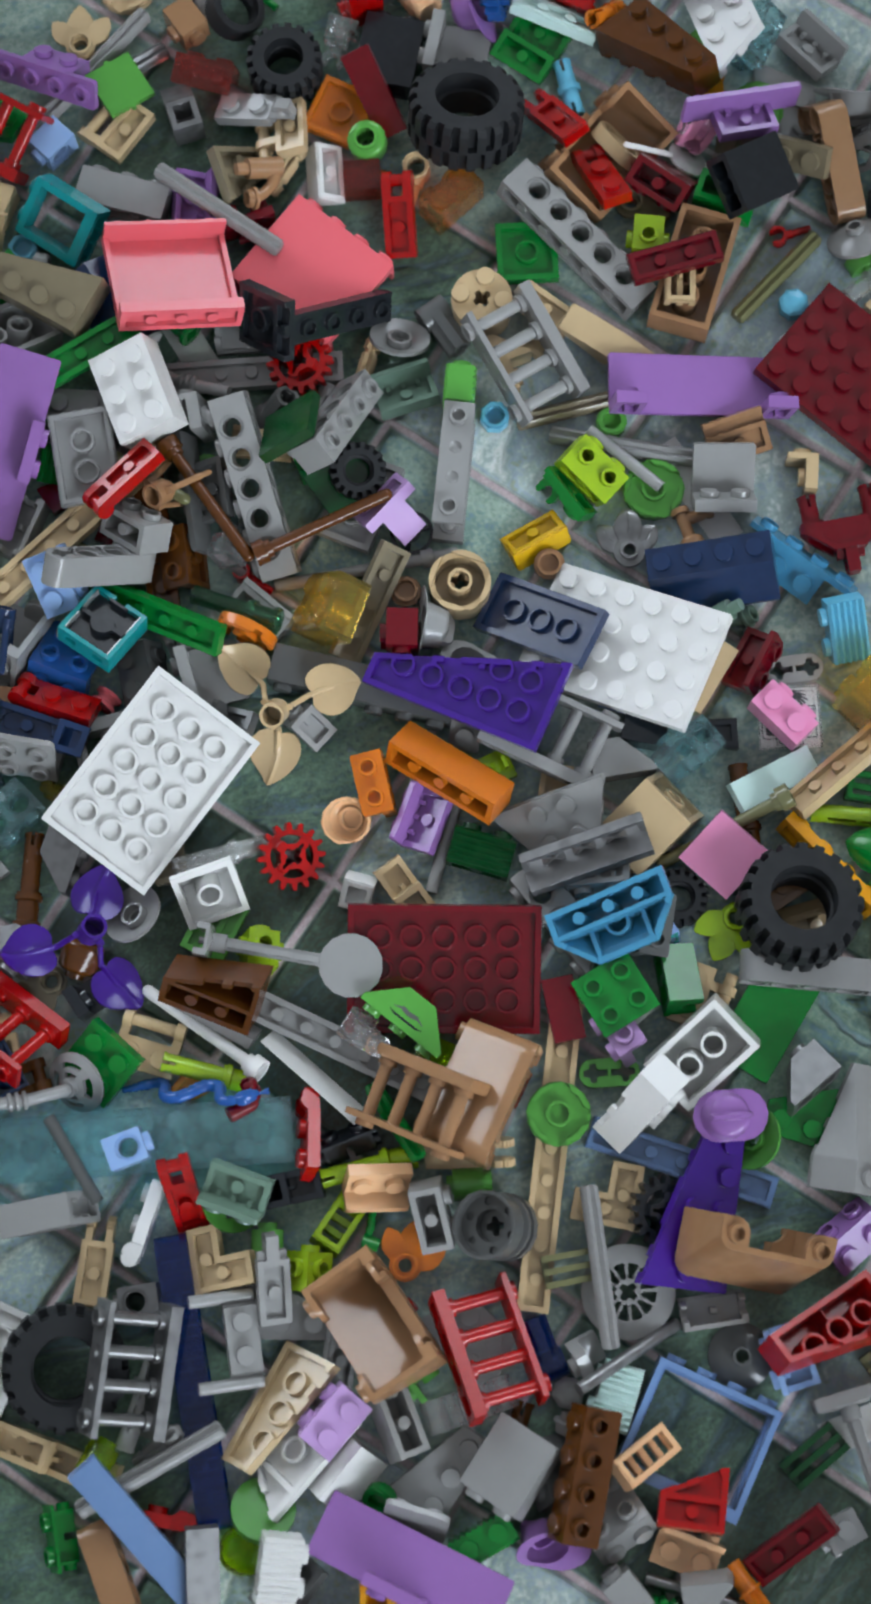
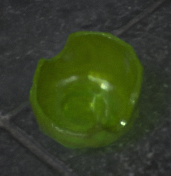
(237, 1554)

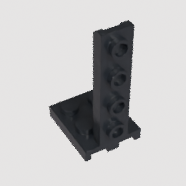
(276, 327)

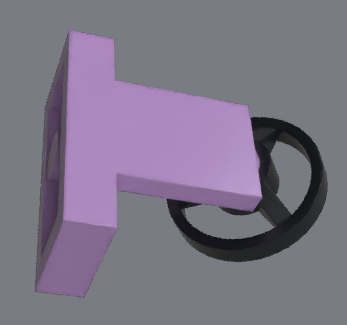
(397, 515)

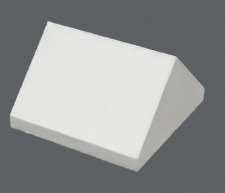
(210, 892)
(348, 1472)

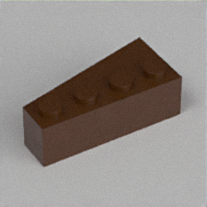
(661, 48)

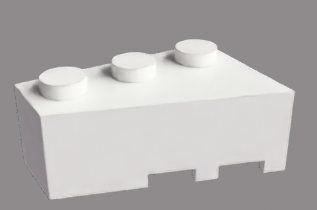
(643, 1103)

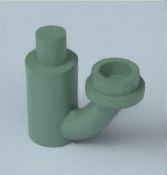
(741, 613)

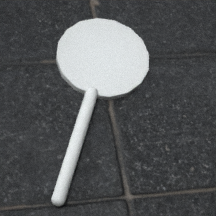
(680, 157)

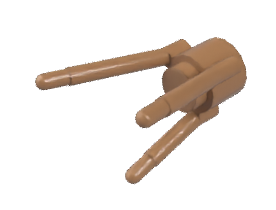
(160, 492)

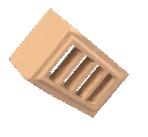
(623, 1475)

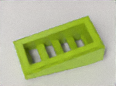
(327, 1245)

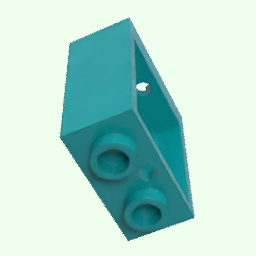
(88, 232)

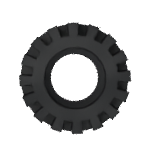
(376, 471)
(697, 893)

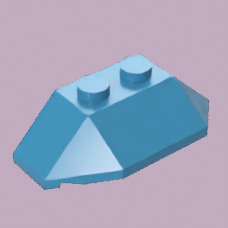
(614, 918)

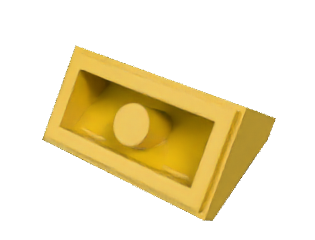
(540, 534)

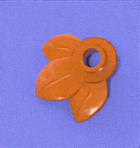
(407, 1246)

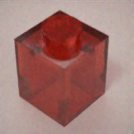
(362, 180)

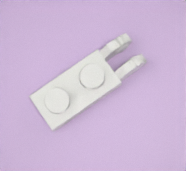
(143, 1224)

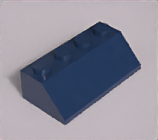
(717, 569)

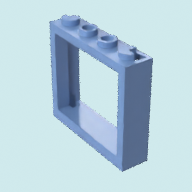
(732, 1391)

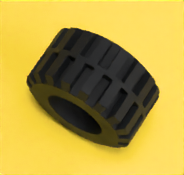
(285, 43)

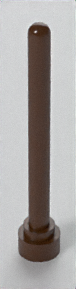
(172, 450)
(266, 549)

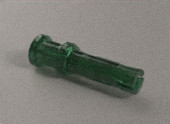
(212, 600)

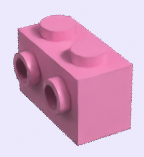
(783, 714)

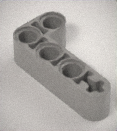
(95, 566)

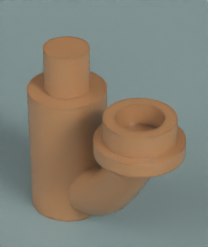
(260, 168)

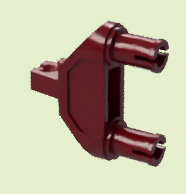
(838, 537)

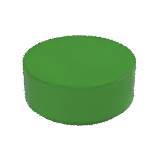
(611, 423)

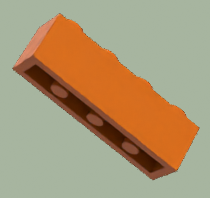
(449, 772)

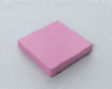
(722, 854)

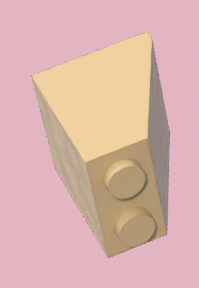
(665, 815)

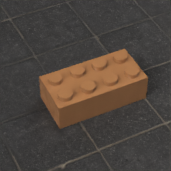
(686, 320)

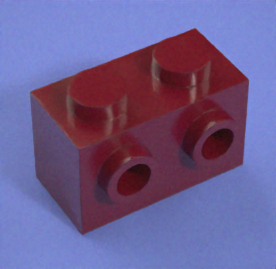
(660, 181)
(400, 631)

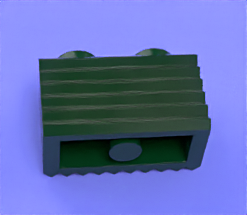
(481, 851)

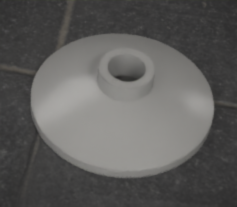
(851, 239)
(400, 338)
(136, 916)

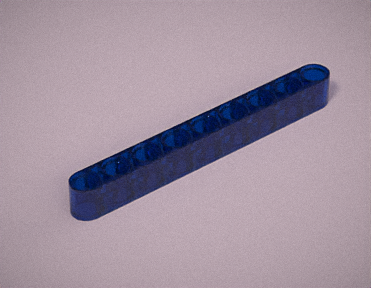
(192, 1367)

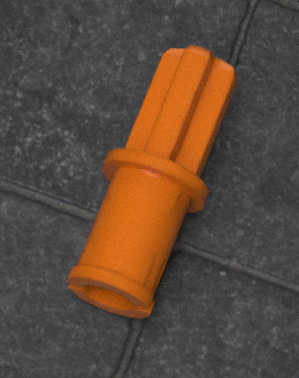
(746, 1585)

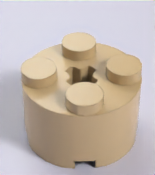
(481, 287)
(456, 567)

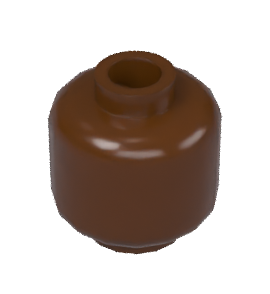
(79, 960)

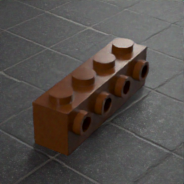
(584, 1476)

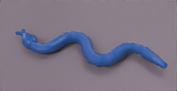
(217, 1086)

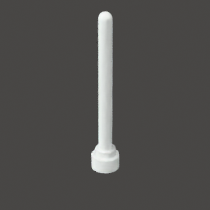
(251, 1064)

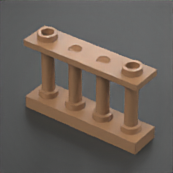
(439, 1078)

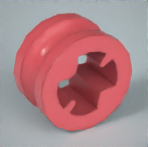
(109, 699)

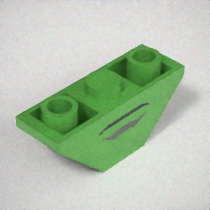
(409, 1016)

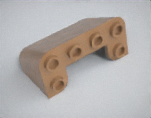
(632, 117)

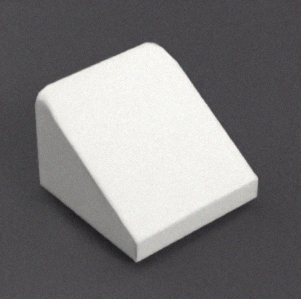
(357, 888)

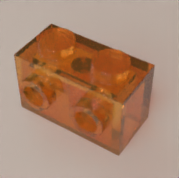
(450, 199)

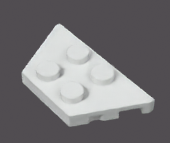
(725, 27)
(289, 1472)

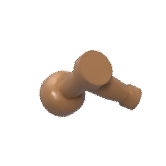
(686, 519)

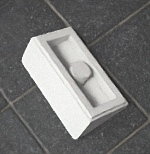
(325, 174)

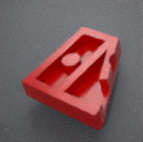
(696, 1504)

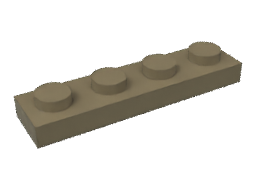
(804, 156)
(383, 576)

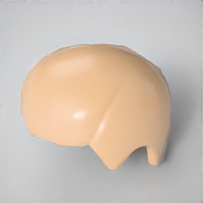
(344, 821)

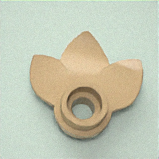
(81, 30)

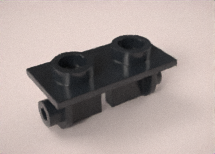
(335, 1143)

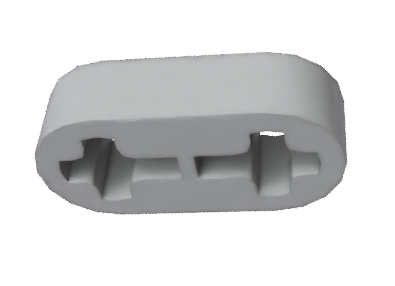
(797, 661)

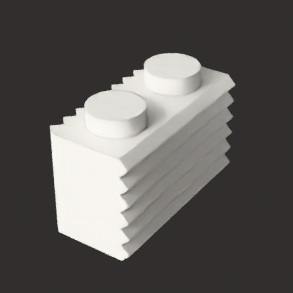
(279, 1567)

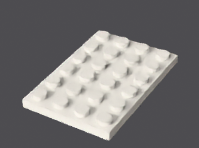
(649, 653)
(150, 780)

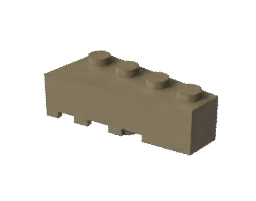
(52, 293)

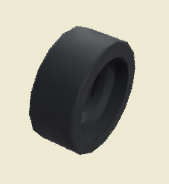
(226, 27)

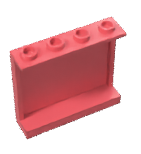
(316, 261)
(171, 274)

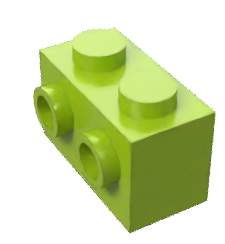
(592, 469)

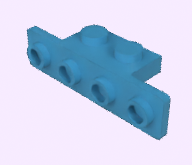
(797, 568)

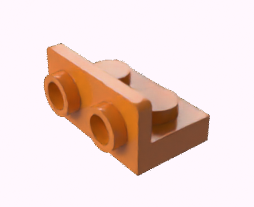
(373, 784)

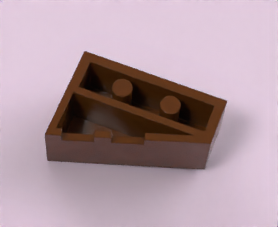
(217, 990)

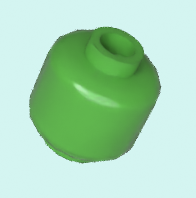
(367, 133)

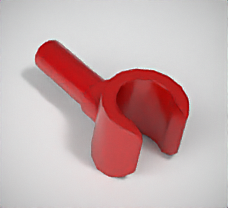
(787, 234)
(268, 589)

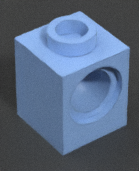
(52, 144)
(113, 1144)

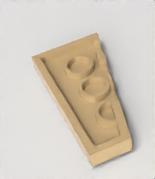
(288, 1392)

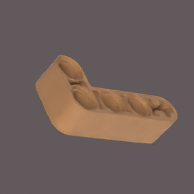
(843, 189)
(107, 1564)

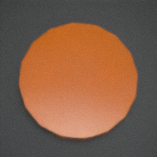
(248, 630)

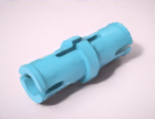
(568, 86)

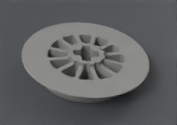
(660, 1308)

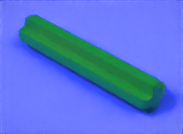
(412, 1149)

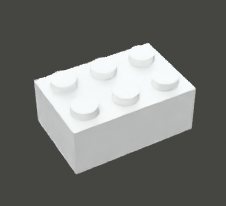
(138, 391)
(707, 1048)

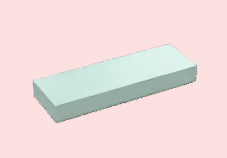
(554, 18)
(760, 784)

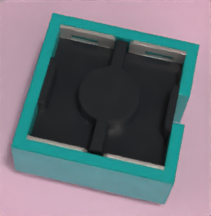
(102, 628)

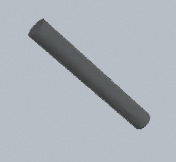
(73, 1159)

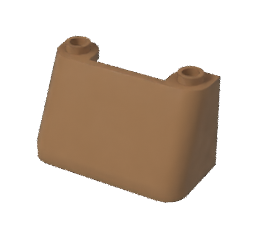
(497, 1060)
(718, 1250)
(373, 1325)

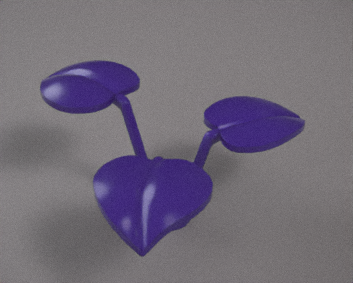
(101, 897)

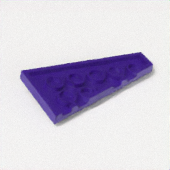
(485, 693)
(708, 1184)

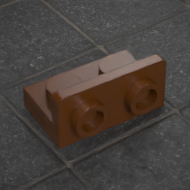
(181, 565)

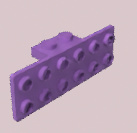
(25, 397)
(399, 1560)

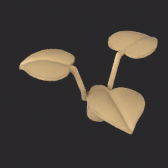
(329, 685)

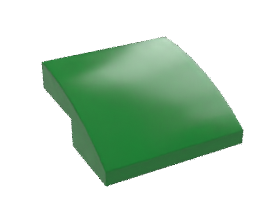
(530, 48)

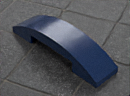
(66, 735)

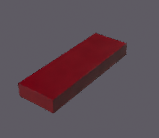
(373, 89)
(674, 258)
(791, 1544)

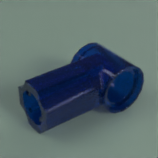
(548, 1353)

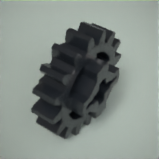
(662, 1193)

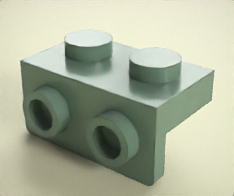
(406, 389)
(235, 1192)

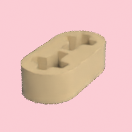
(613, 143)

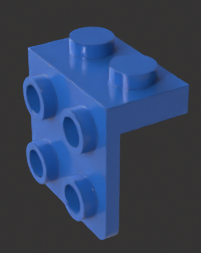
(60, 664)

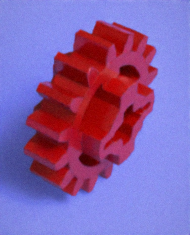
(298, 375)
(279, 847)

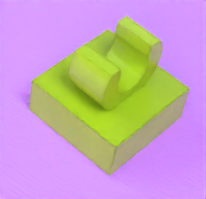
(500, 764)

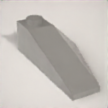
(844, 1152)

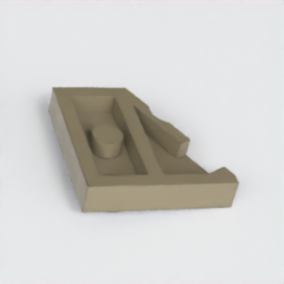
(222, 162)

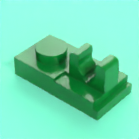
(575, 503)

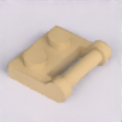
(120, 135)
(150, 1050)

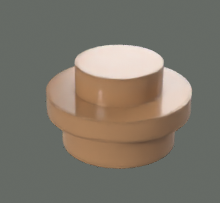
(548, 563)
(406, 592)

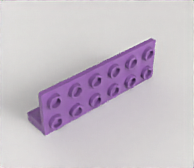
(691, 386)

